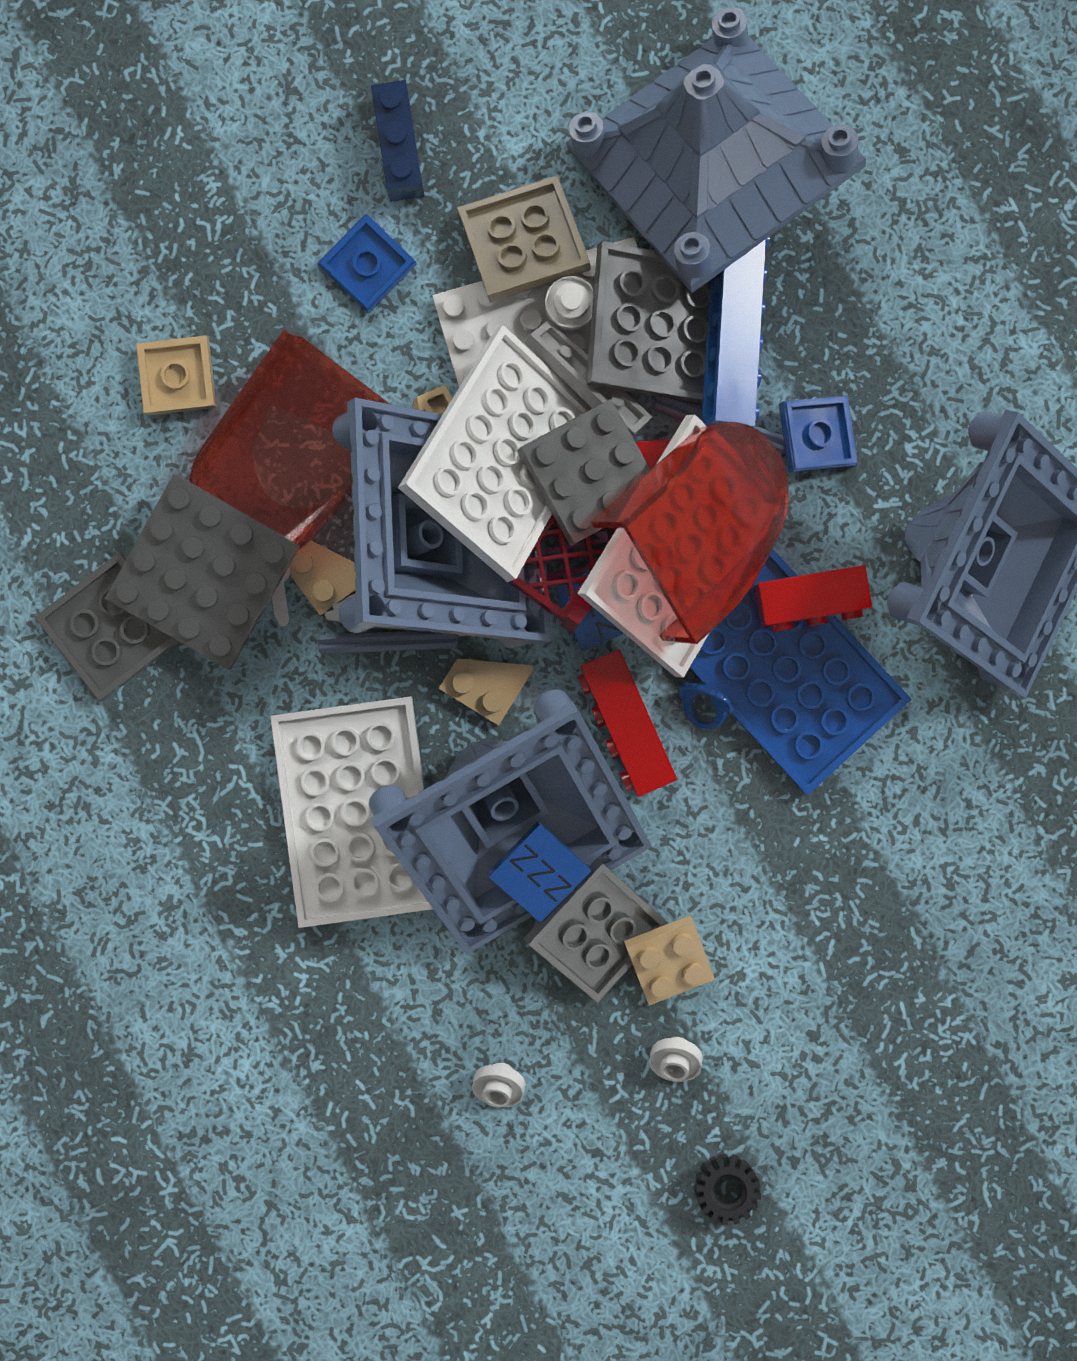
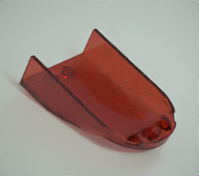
(277, 442)
(705, 522)

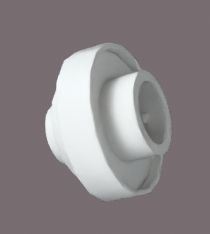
(570, 303)
(676, 1059)
(498, 1085)

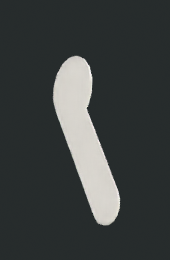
(280, 603)

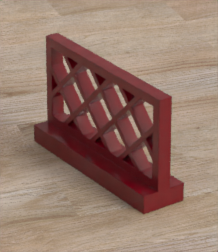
(576, 607)

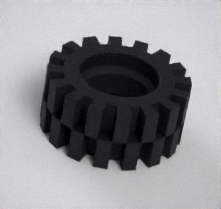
(734, 1209)

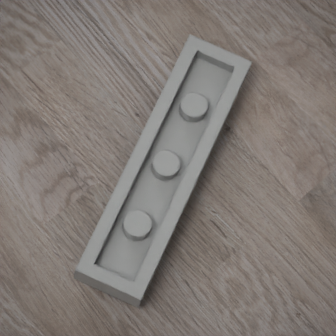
(572, 365)

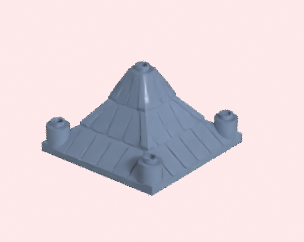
(715, 153)
(998, 555)
(408, 563)
(486, 805)

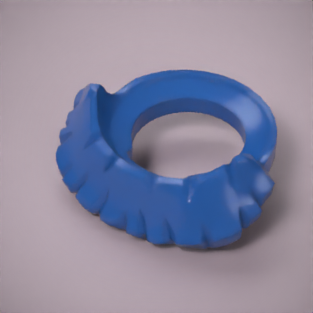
(722, 704)

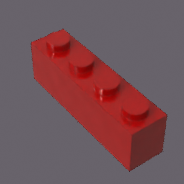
(627, 723)

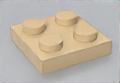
(176, 375)
(669, 960)

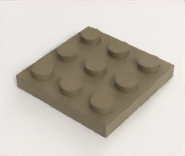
(523, 238)

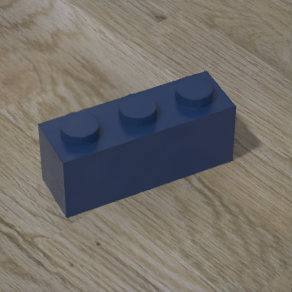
(397, 140)

